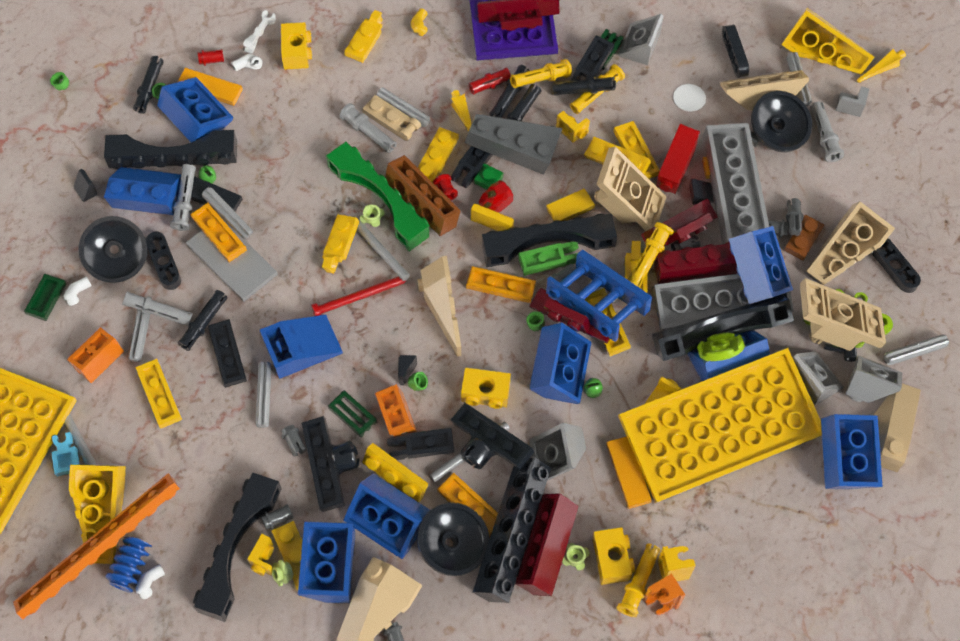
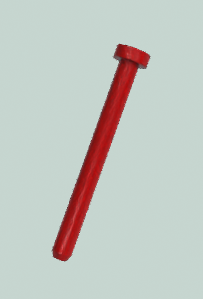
(364, 293)

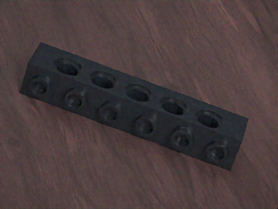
(511, 531)

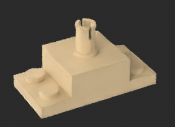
(628, 191)
(840, 317)

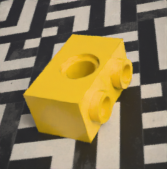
(294, 45)
(476, 379)
(613, 570)

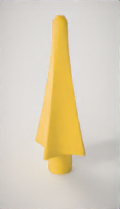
(890, 61)
(460, 106)

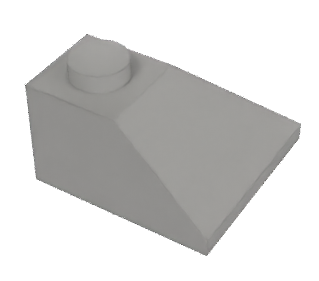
(872, 381)
(559, 448)

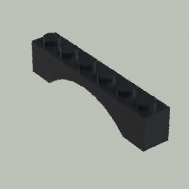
(214, 148)
(592, 232)
(754, 316)
(216, 593)

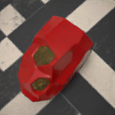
(497, 197)

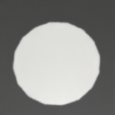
(689, 97)

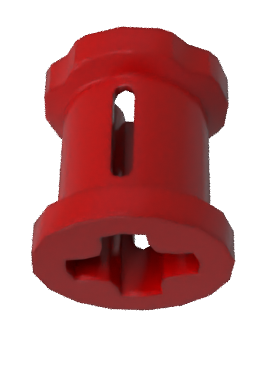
(443, 183)

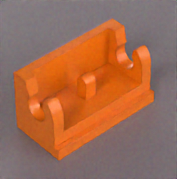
(95, 355)
(395, 411)
(667, 592)

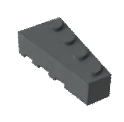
(515, 141)

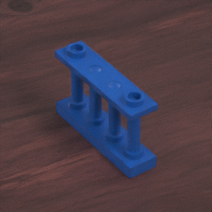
(603, 277)

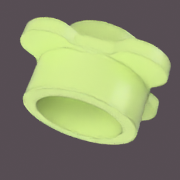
(372, 210)
(572, 550)
(282, 572)

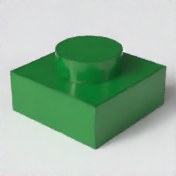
(487, 176)

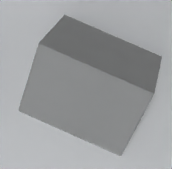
(641, 39)
(816, 376)

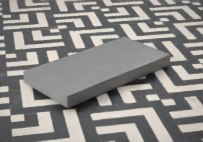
(243, 274)

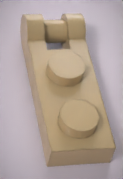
(391, 118)

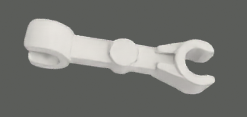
(251, 41)

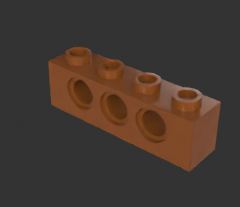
(423, 195)

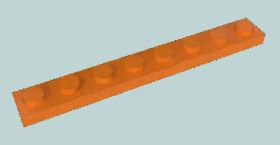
(90, 551)

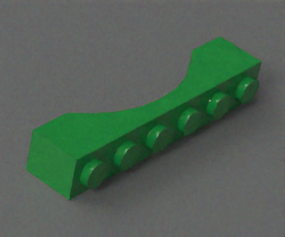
(351, 167)

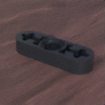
(735, 51)
(162, 269)
(910, 273)

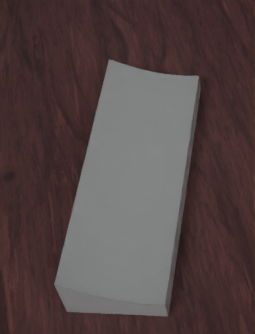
(734, 179)
(699, 298)

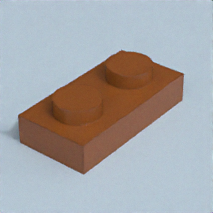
(800, 245)

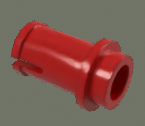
(208, 57)

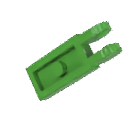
(547, 257)

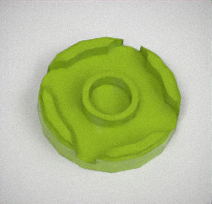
(721, 347)

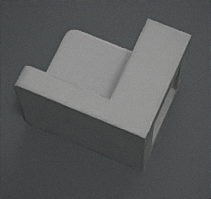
(853, 104)

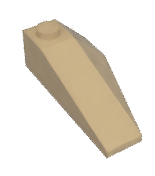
(437, 291)
(896, 426)
(377, 600)

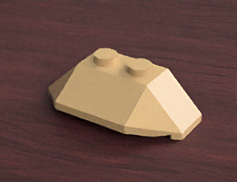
(750, 89)

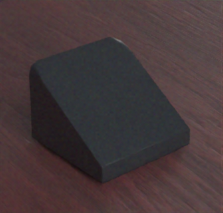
(84, 186)
(700, 191)
(406, 366)

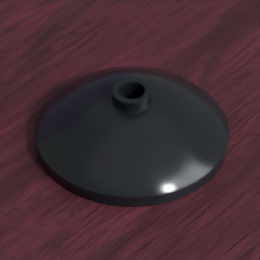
(788, 115)
(96, 253)
(465, 530)

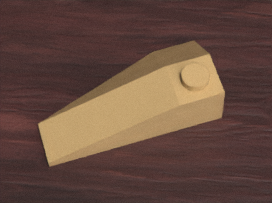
(851, 240)

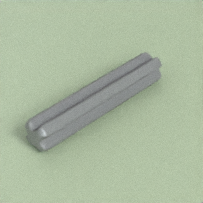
(794, 65)
(404, 106)
(227, 213)
(138, 336)
(916, 349)
(263, 394)

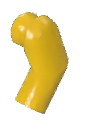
(417, 22)

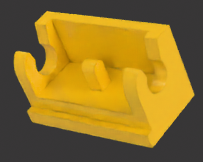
(670, 563)

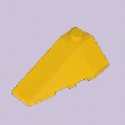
(820, 41)
(97, 499)

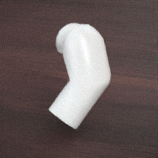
(249, 61)
(74, 288)
(146, 579)

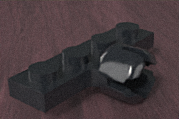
(489, 440)
(328, 462)

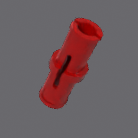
(477, 85)

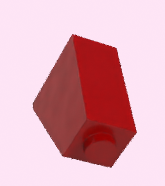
(678, 159)

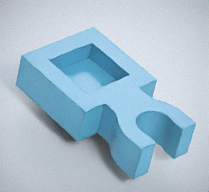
(64, 455)

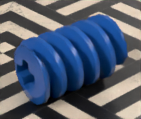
(127, 563)

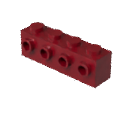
(694, 263)
(547, 545)

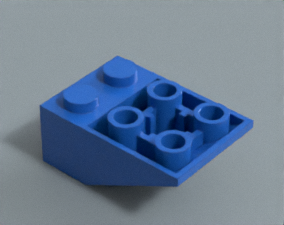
(300, 343)

